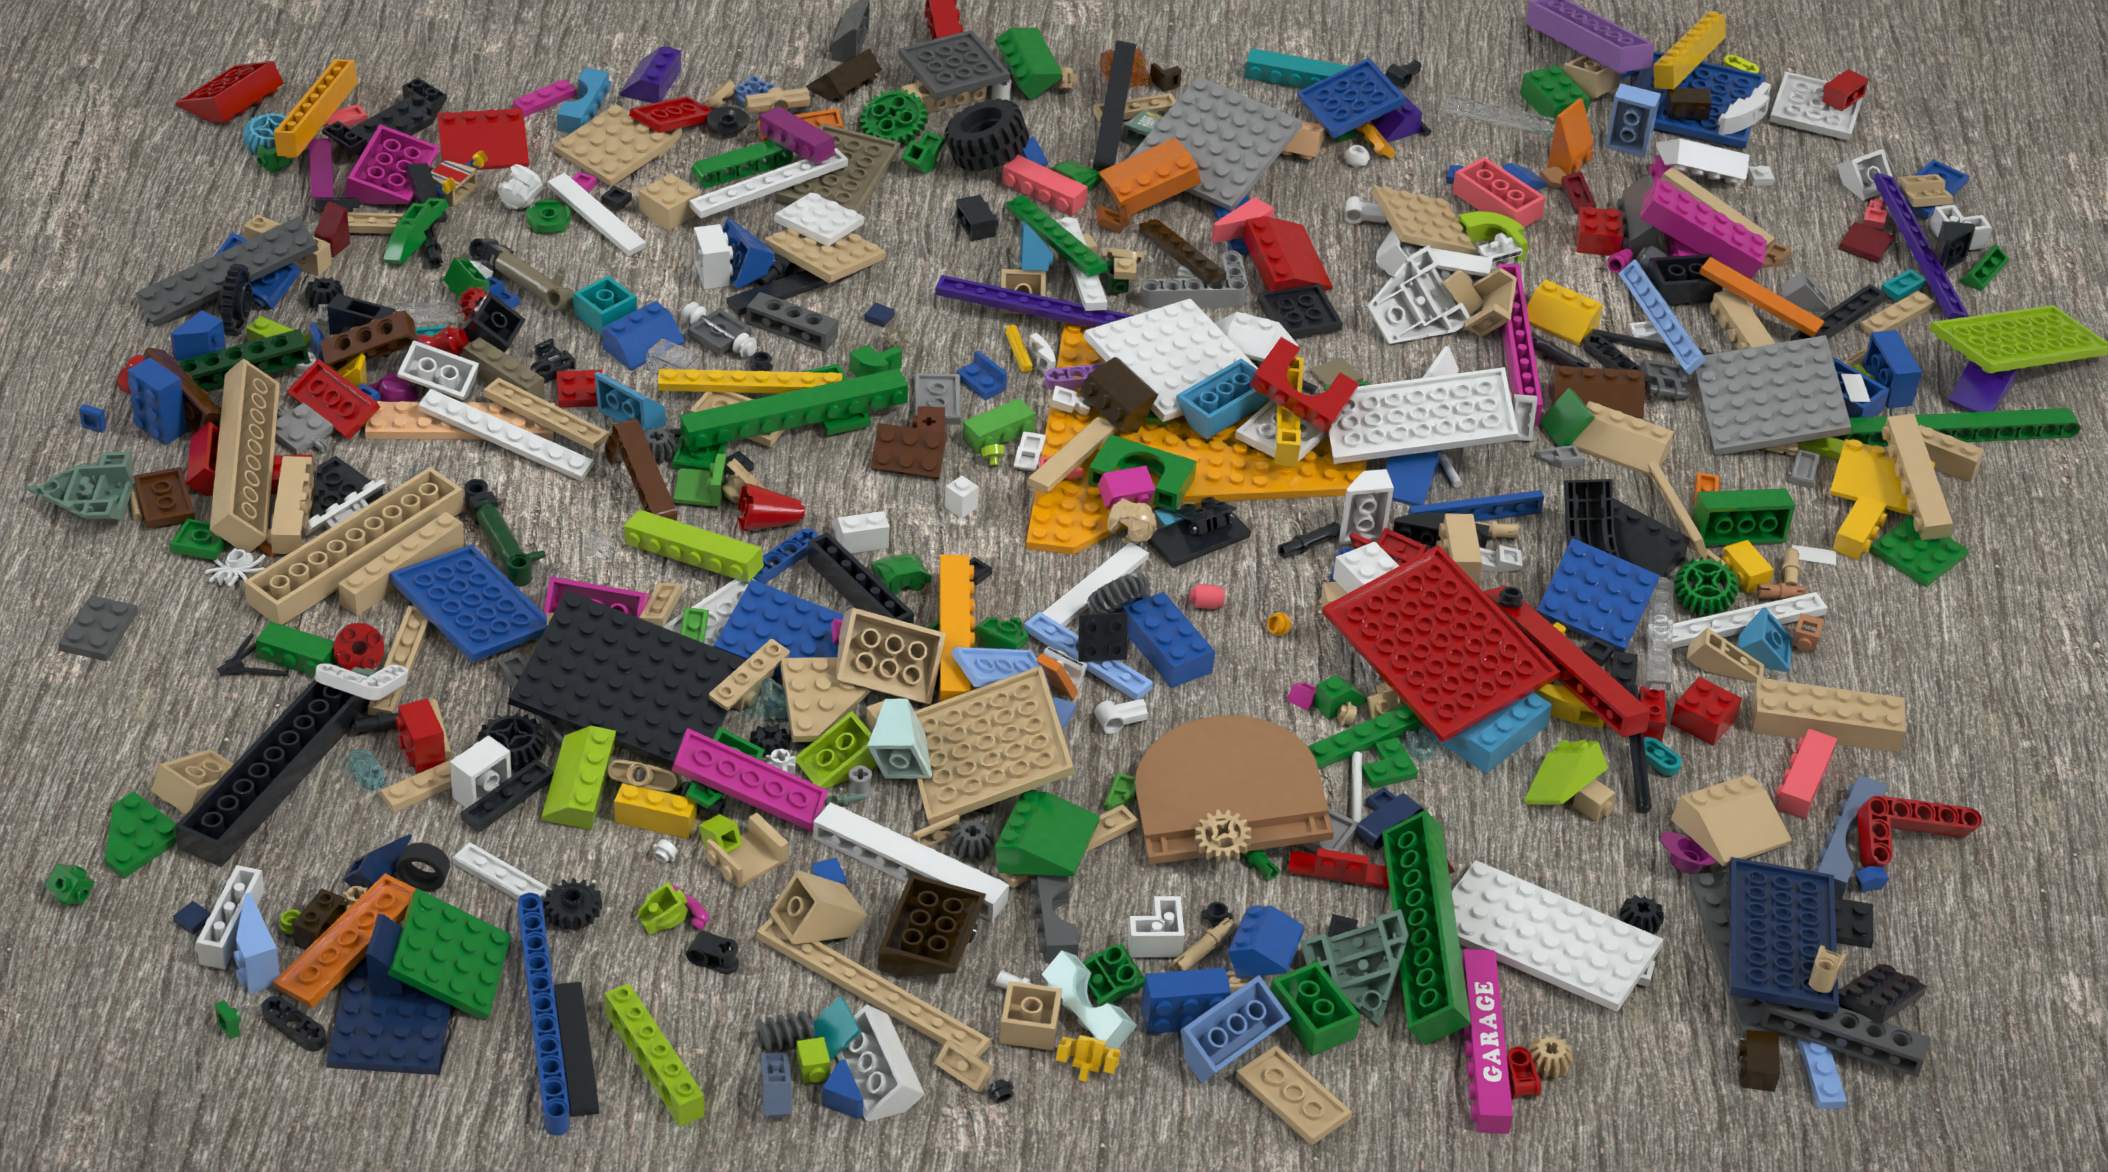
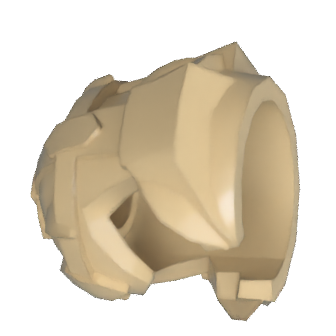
(1136, 516)

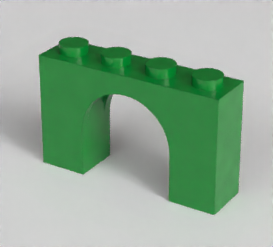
(1174, 471)

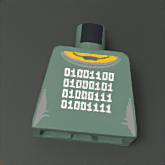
(1140, 126)

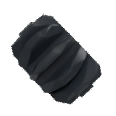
(322, 291)
(1642, 914)

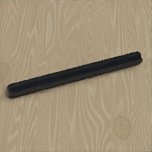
(1639, 764)

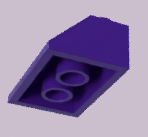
(654, 75)
(1399, 122)

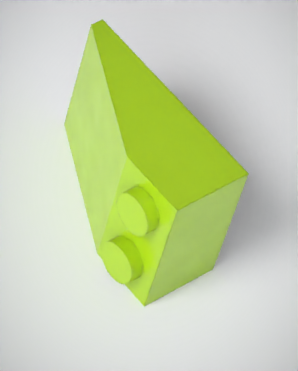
(837, 752)
(1566, 772)

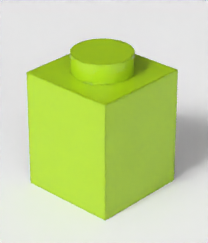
(722, 831)
(813, 1060)

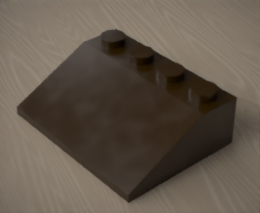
(929, 928)

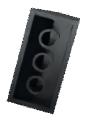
(1647, 541)

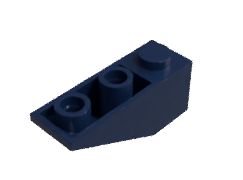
(372, 866)

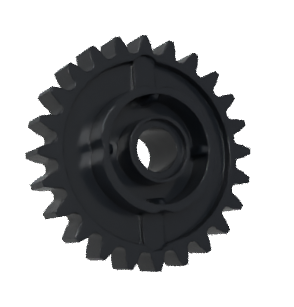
(235, 299)

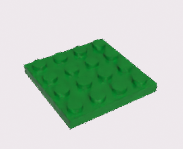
(450, 954)

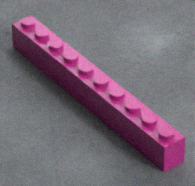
(1519, 346)

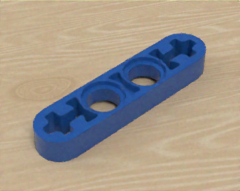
(785, 559)

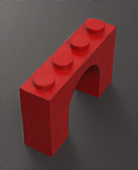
(1319, 409)

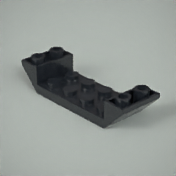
(412, 114)

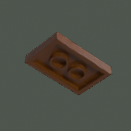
(908, 451)
(164, 497)

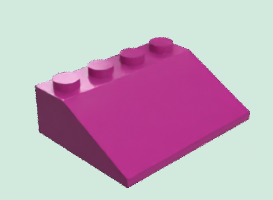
(381, 170)

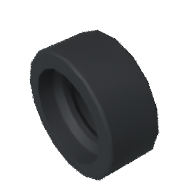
(428, 855)

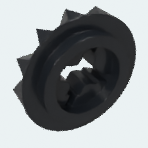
(780, 741)

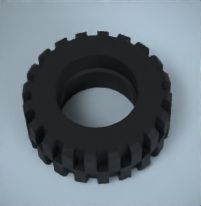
(986, 135)

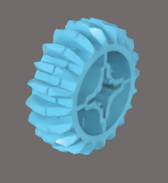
(260, 131)

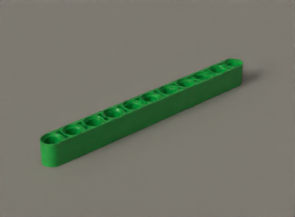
(1979, 425)

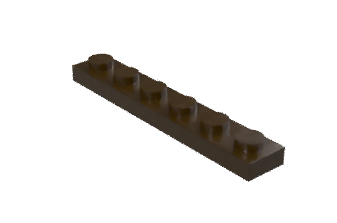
(1182, 251)

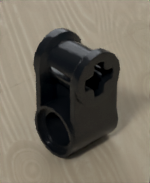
(711, 950)

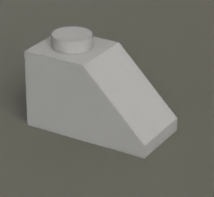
(1804, 293)

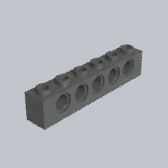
(1852, 1035)

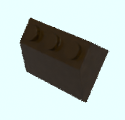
(846, 77)
(1119, 395)

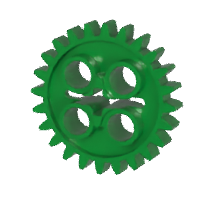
(894, 116)

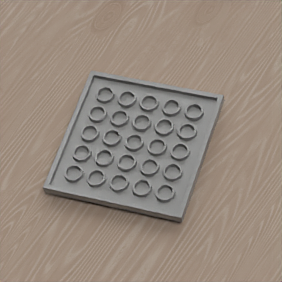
(1226, 137)
(1772, 395)

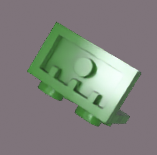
(702, 486)

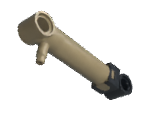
(501, 259)

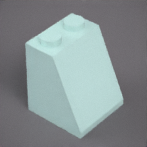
(900, 742)

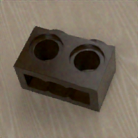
(317, 917)

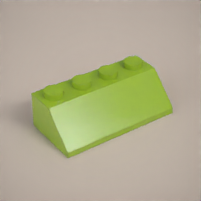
(579, 777)

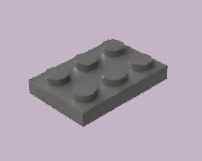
(98, 628)

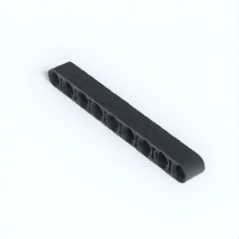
(1114, 105)

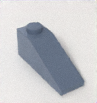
(776, 1084)

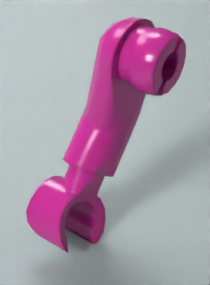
(697, 909)

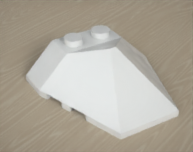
(1416, 302)

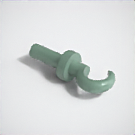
(845, 799)

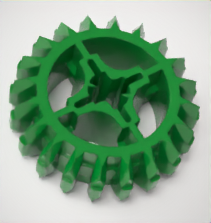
(1706, 595)

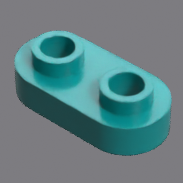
(1661, 757)

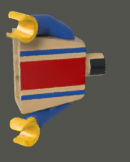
(457, 180)

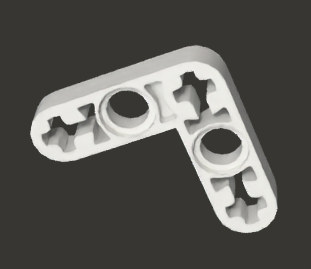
(371, 687)

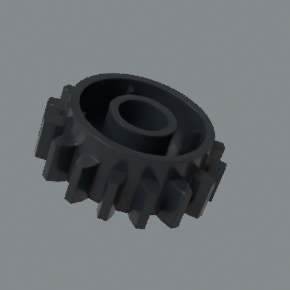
(572, 904)

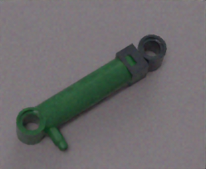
(485, 512)

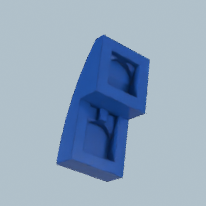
(498, 289)

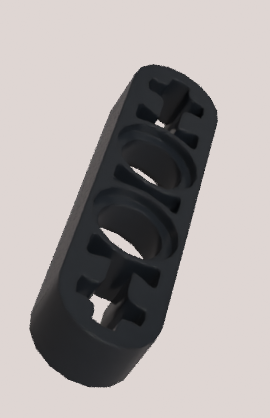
(1599, 347)

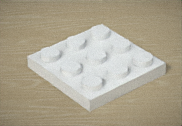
(819, 219)
(1261, 431)

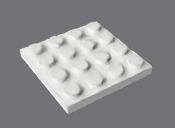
(1801, 107)

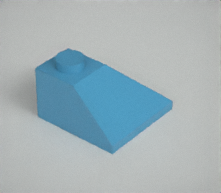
(1767, 641)

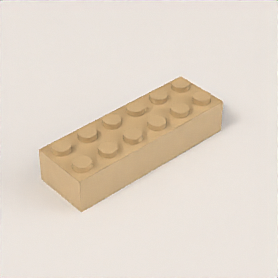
(1848, 715)

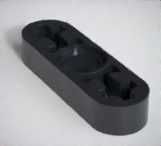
(296, 1034)

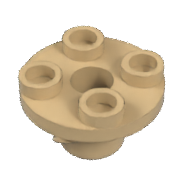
(735, 482)

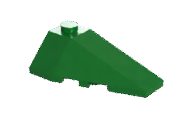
(706, 795)

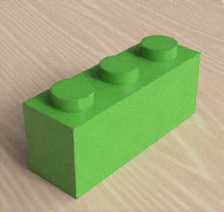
(998, 425)

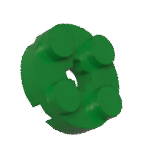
(548, 217)

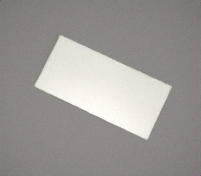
(1855, 388)
(1816, 555)

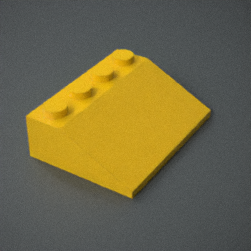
(1868, 472)

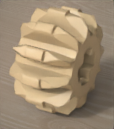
(1551, 1056)

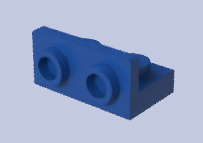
(983, 376)

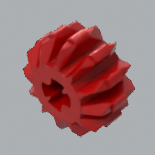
(469, 299)

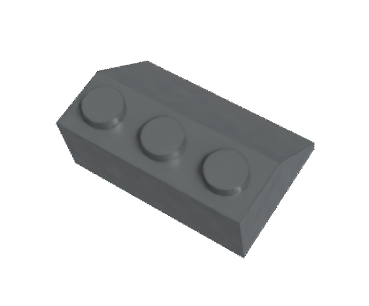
(851, 32)

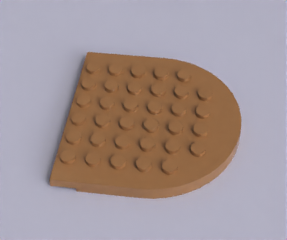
(1234, 767)

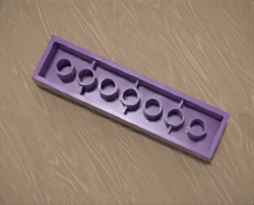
(1591, 35)

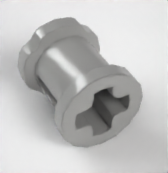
(860, 780)

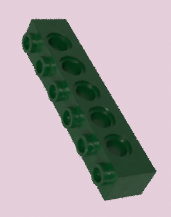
(266, 354)

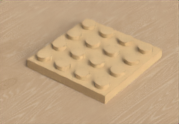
(612, 145)
(1422, 220)
(824, 261)

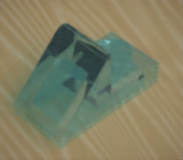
(775, 703)

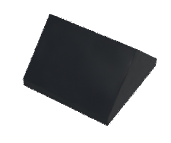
(1953, 243)

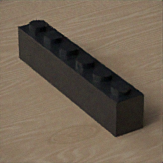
(854, 579)

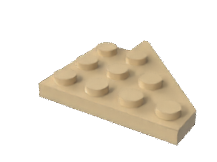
(815, 696)

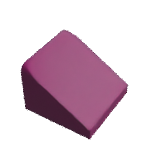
(1302, 695)

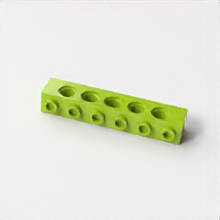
(654, 1055)

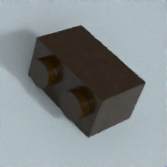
(1688, 103)
(1759, 1060)

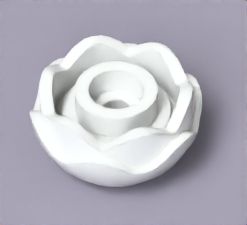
(1356, 156)

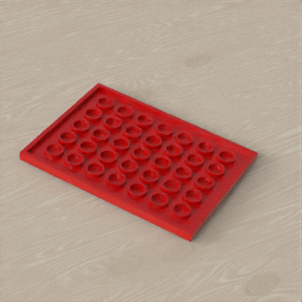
(1440, 643)

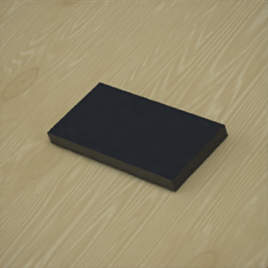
(1180, 546)

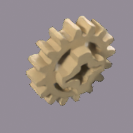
(1222, 835)

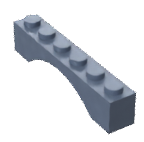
(1835, 858)

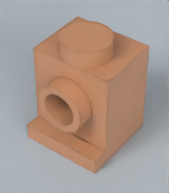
(1804, 638)

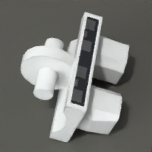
(1501, 249)
(1074, 669)

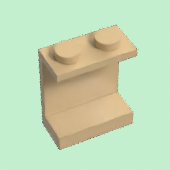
(1498, 295)
(760, 853)

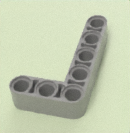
(1227, 293)

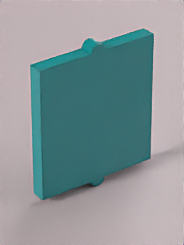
(837, 1027)

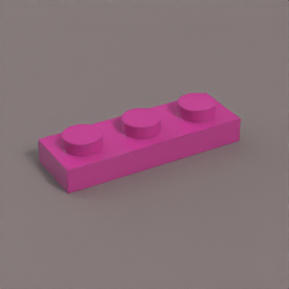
(545, 97)

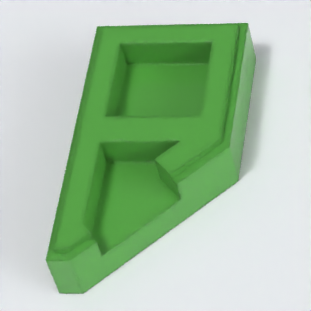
(1121, 792)

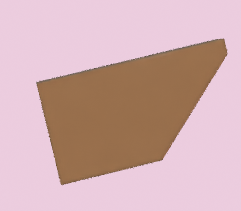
(1553, 176)
(1776, 255)

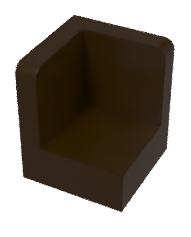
(1165, 79)

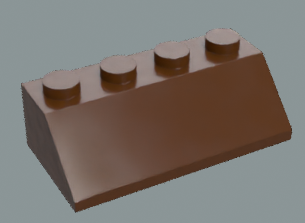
(1608, 387)
(197, 404)

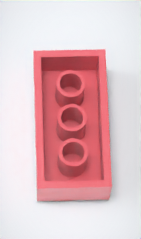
(1497, 191)

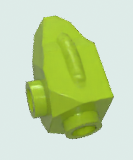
(663, 909)

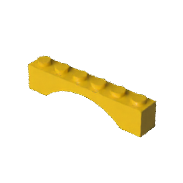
(1288, 424)

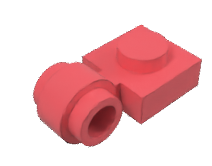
(1875, 214)

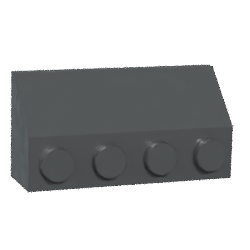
(1636, 232)

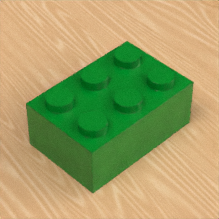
(1551, 91)
(1316, 1007)

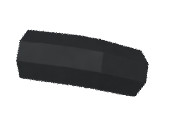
(1590, 513)

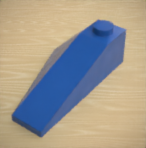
(750, 255)

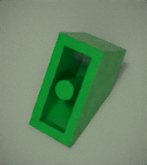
(1333, 693)

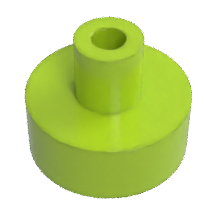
(992, 453)

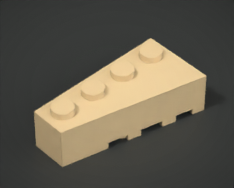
(292, 505)

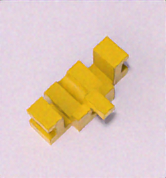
(1088, 1055)

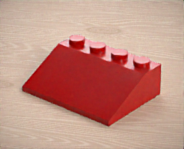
(233, 91)
(495, 132)
(1283, 254)

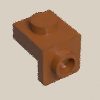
(1113, 220)

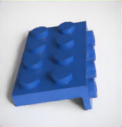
(271, 287)

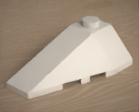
(1394, 253)

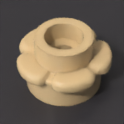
(1347, 713)

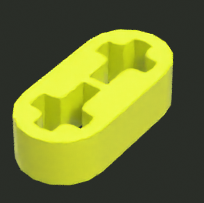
(1739, 63)

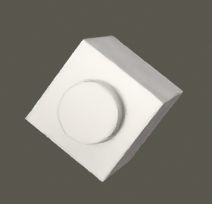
(961, 496)

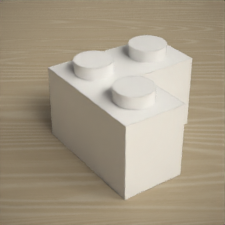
(1952, 214)
(1158, 934)

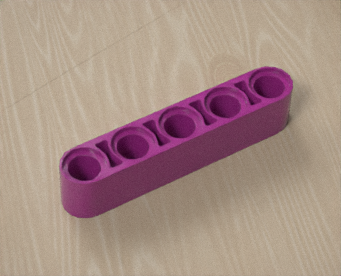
(321, 168)

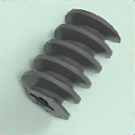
(784, 1030)

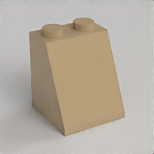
(816, 909)

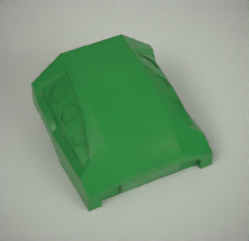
(1079, 173)
(900, 572)
(1113, 975)

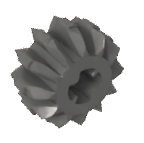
(661, 443)
(972, 839)

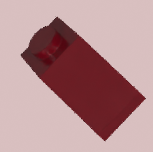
(334, 228)

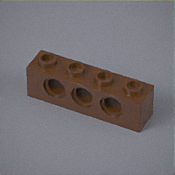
(381, 343)

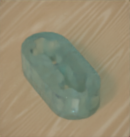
(1423, 740)
(362, 771)

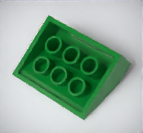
(1045, 836)

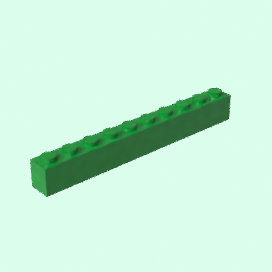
(793, 409)

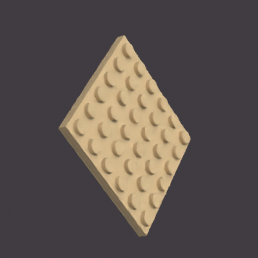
(992, 745)

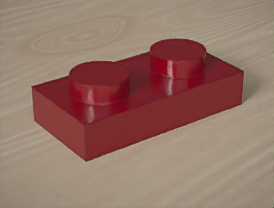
(1577, 191)

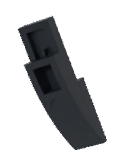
(1425, 528)

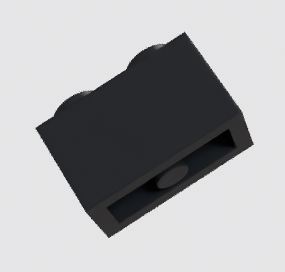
(976, 217)

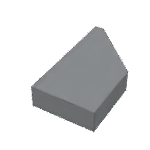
(1560, 456)

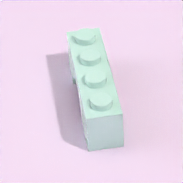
(1104, 1022)

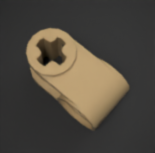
(1826, 970)

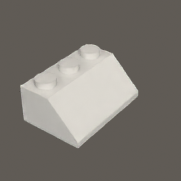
(439, 370)
(1367, 506)

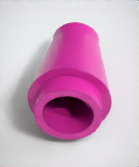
(1619, 260)

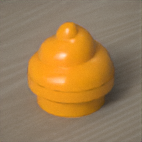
(1279, 624)

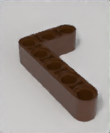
(628, 444)

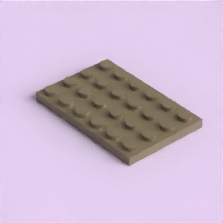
(854, 184)

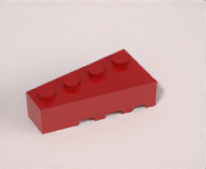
(942, 18)

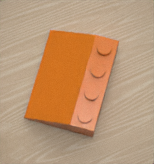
(1151, 176)

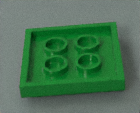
(1915, 557)

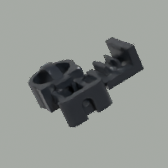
(552, 361)

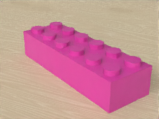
(1703, 228)

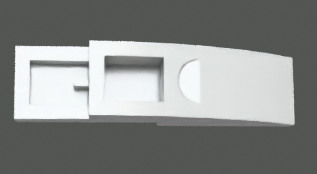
(1745, 112)

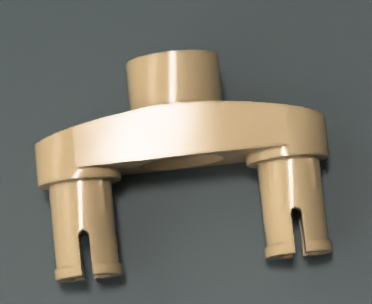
(655, 779)

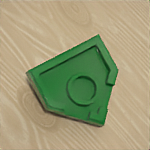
(1002, 633)

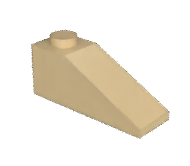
(1723, 658)

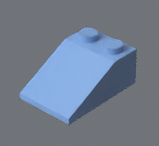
(255, 950)

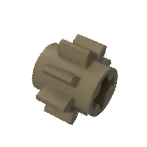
(900, 334)

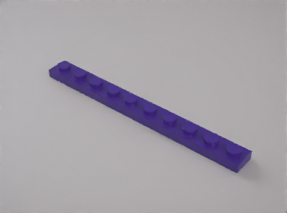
(1920, 247)
(1024, 302)

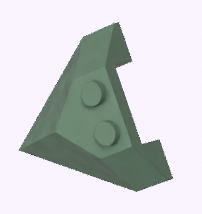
(92, 490)
(1363, 961)

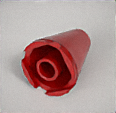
(767, 508)

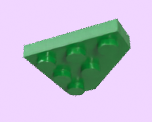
(137, 835)

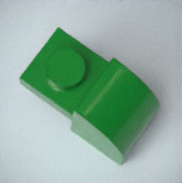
(923, 154)
(867, 361)

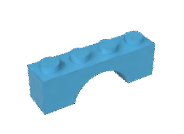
(592, 87)

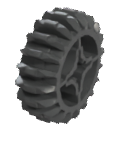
(1119, 593)

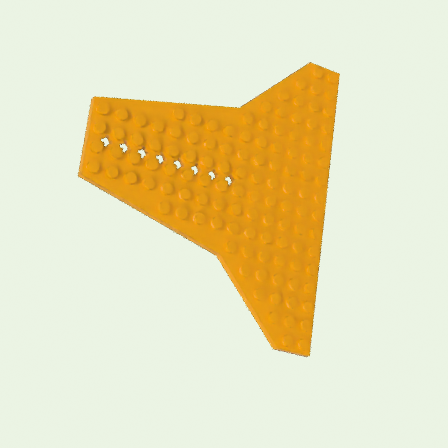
(1075, 513)

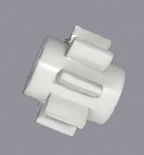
(781, 759)

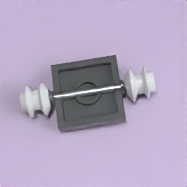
(719, 330)

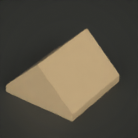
(1023, 280)

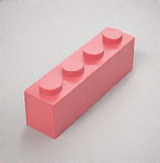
(1044, 185)
(1806, 773)

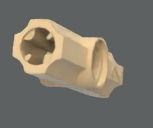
(777, 98)

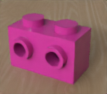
(1128, 484)

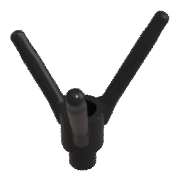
(235, 663)

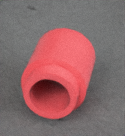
(1207, 596)

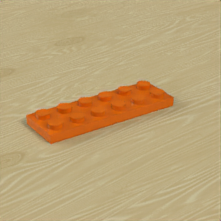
(343, 942)

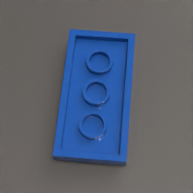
(1954, 182)

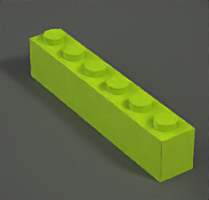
(693, 546)

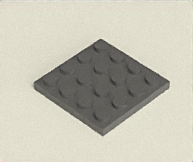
(954, 64)

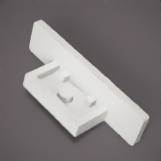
(338, 513)

